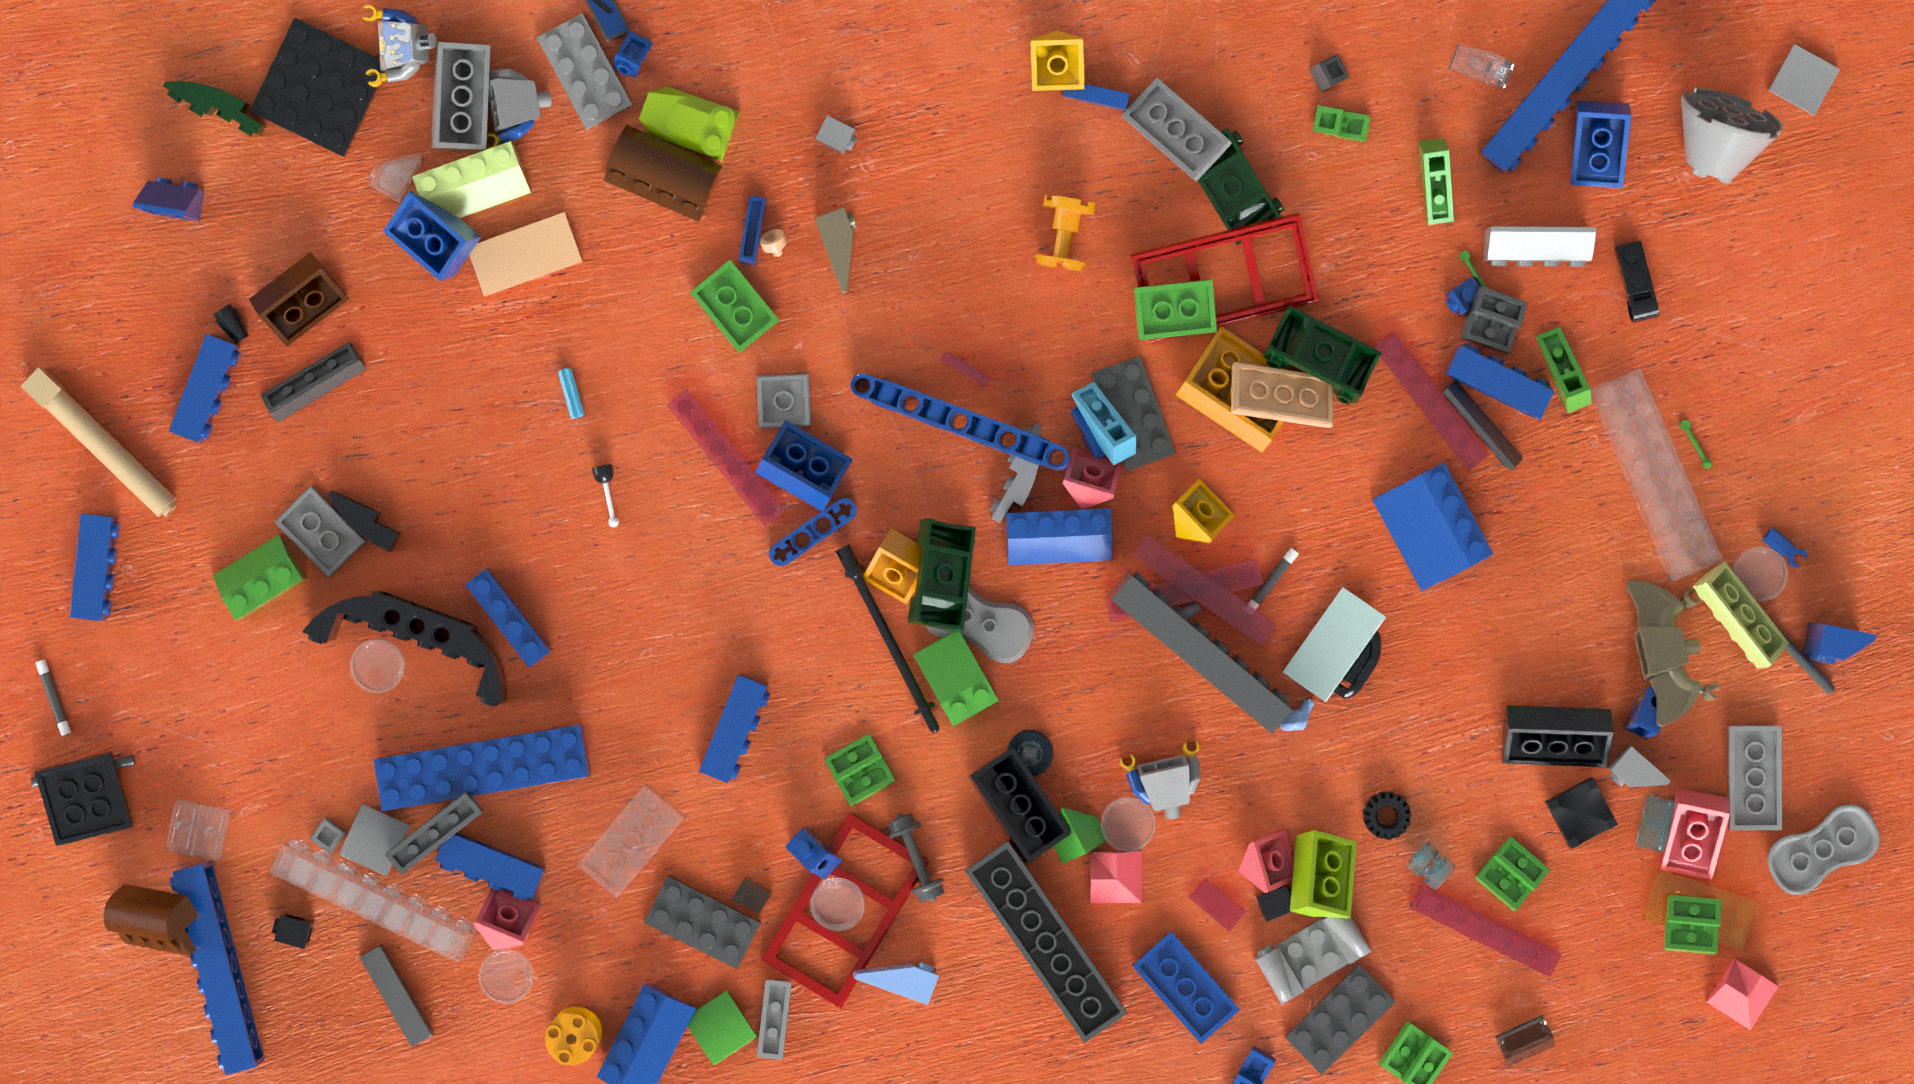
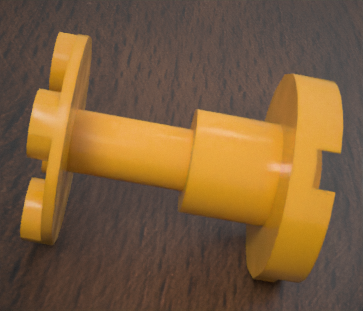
(1066, 223)
(574, 1035)

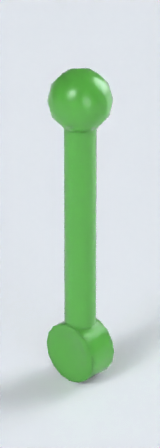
(1464, 256)
(1685, 425)

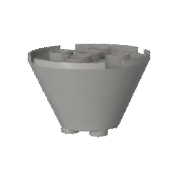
(1724, 133)

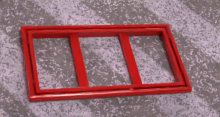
(1244, 234)
(864, 955)

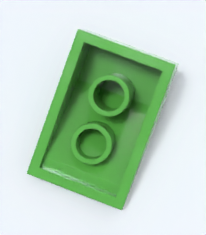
(955, 677)

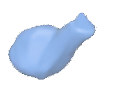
(1298, 718)

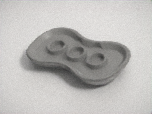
(995, 628)
(1840, 840)

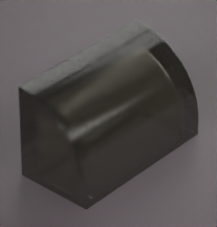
(1525, 1040)

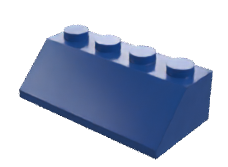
(1059, 536)
(647, 1038)

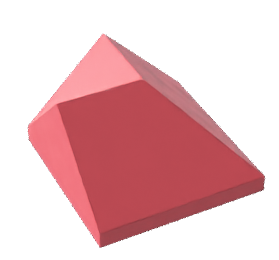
(1090, 479)
(1269, 861)
(1115, 877)
(506, 919)
(1742, 994)

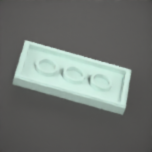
(1334, 644)

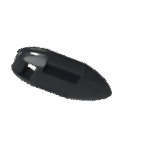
(1362, 668)

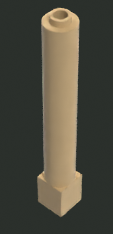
(99, 442)

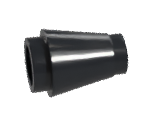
(231, 323)

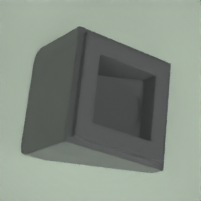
(1329, 73)

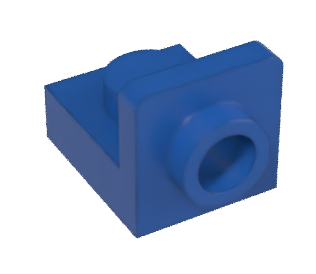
(632, 54)
(1461, 297)

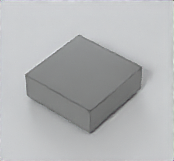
(328, 835)

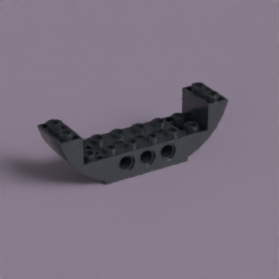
(463, 636)

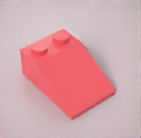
(1695, 833)

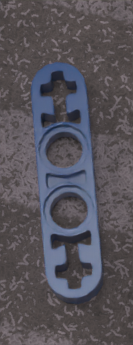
(814, 534)

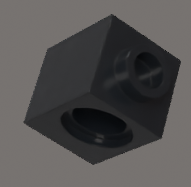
(1274, 903)
(293, 930)

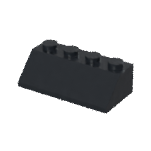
(1557, 736)
(1019, 805)

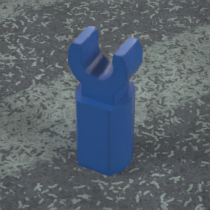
(1783, 546)

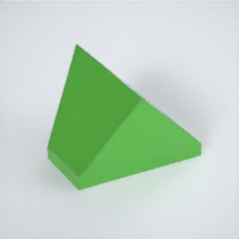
(1085, 835)

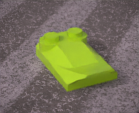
(689, 121)

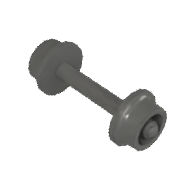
(929, 888)

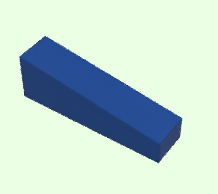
(1099, 96)
(752, 230)

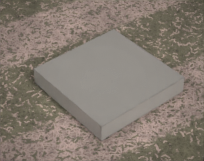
(1803, 79)
(783, 399)

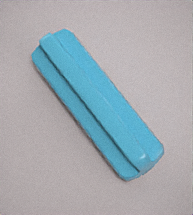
(571, 393)

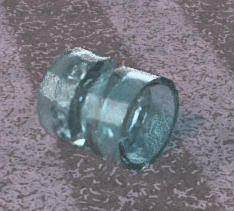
(1435, 874)

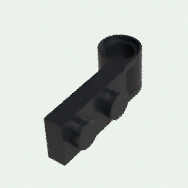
(1637, 282)

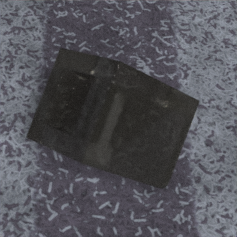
(752, 895)

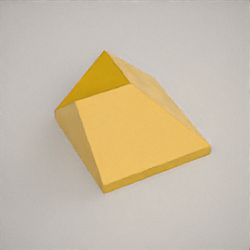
(1057, 62)
(1200, 514)

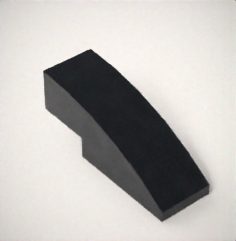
(365, 521)

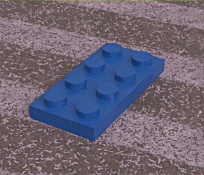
(1185, 987)

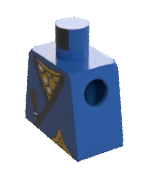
(1643, 715)
(812, 851)

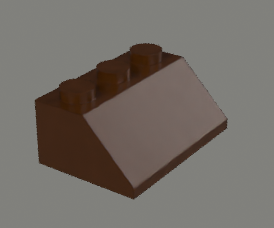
(298, 299)

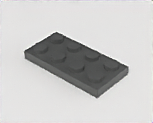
(1133, 398)
(702, 922)
(1340, 1019)

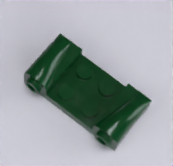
(1237, 189)
(1322, 353)
(942, 575)

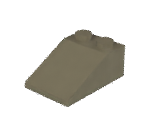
(838, 237)

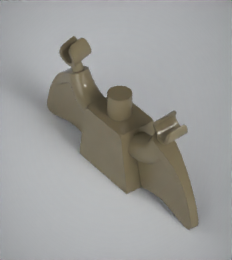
(1664, 651)

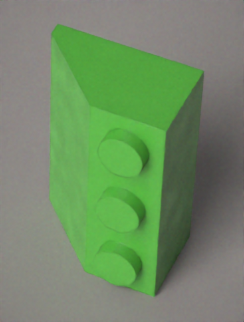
(258, 578)

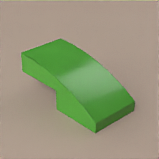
(1342, 123)

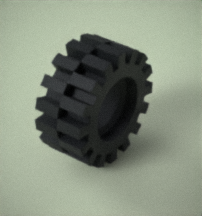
(1403, 815)

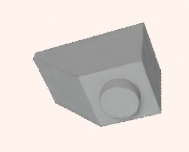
(1635, 770)

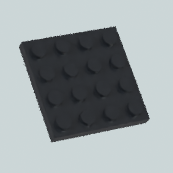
(318, 87)

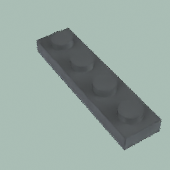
(434, 832)

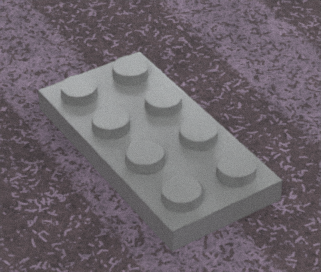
(584, 71)
(1176, 129)
(1755, 777)

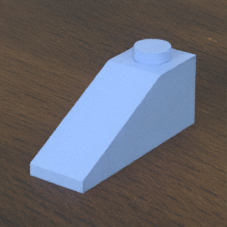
(904, 979)

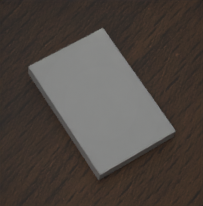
(320, 531)

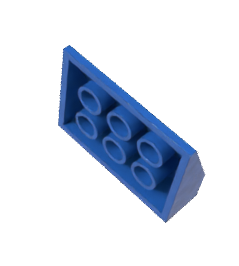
(1432, 526)

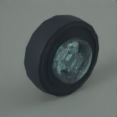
(1036, 758)

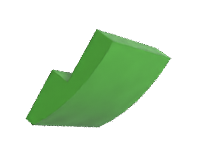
(860, 770)
(1512, 873)
(1692, 924)
(721, 1028)
(1415, 1056)

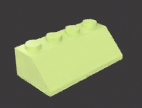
(475, 181)
(1741, 615)

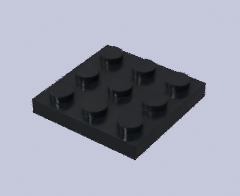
(84, 798)

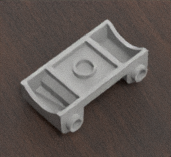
(1311, 955)

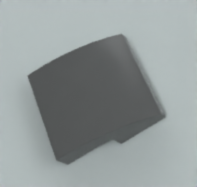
(1493, 320)

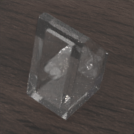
(1481, 66)
(395, 175)

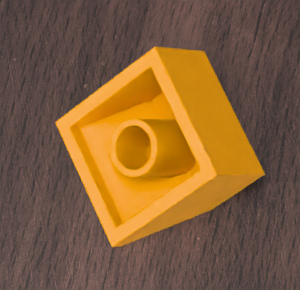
(895, 566)

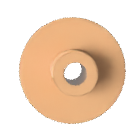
(773, 242)

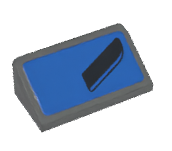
(608, 18)

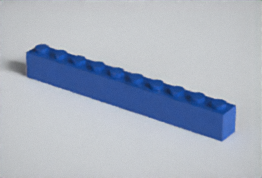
(1560, 81)

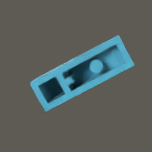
(1105, 423)

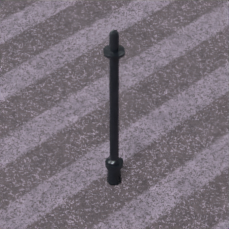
(855, 572)

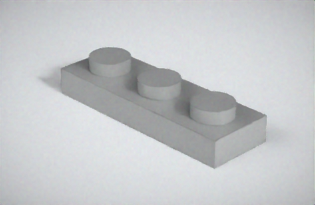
(774, 1019)

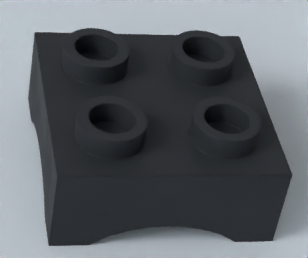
(1581, 812)

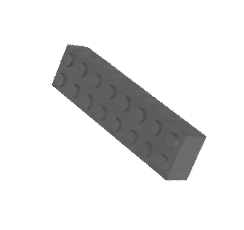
(1201, 653)
(1046, 941)

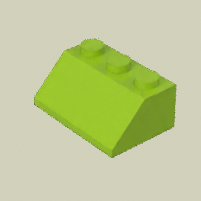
(1323, 875)

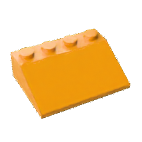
(1210, 385)

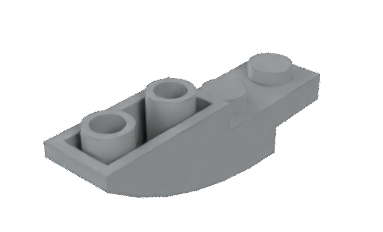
(1018, 487)

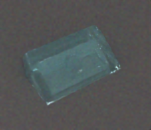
(1655, 823)

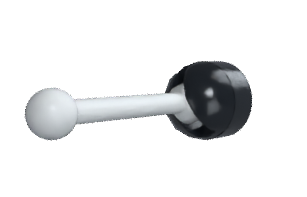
(603, 475)

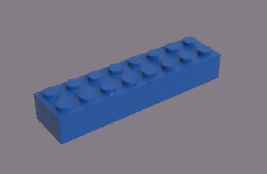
(482, 767)
(219, 970)

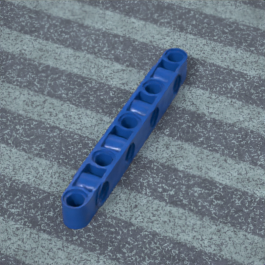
(943, 414)

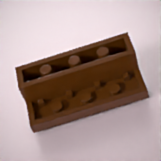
(662, 172)
(151, 918)

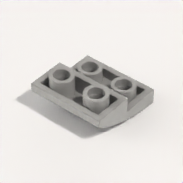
(371, 839)

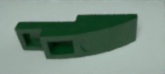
(208, 99)

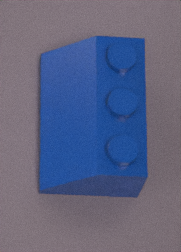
(803, 465)
(1829, 642)

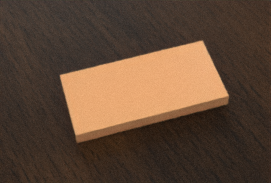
(525, 254)
(1281, 395)

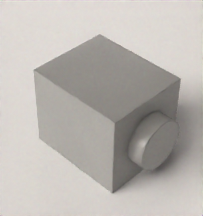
(837, 135)

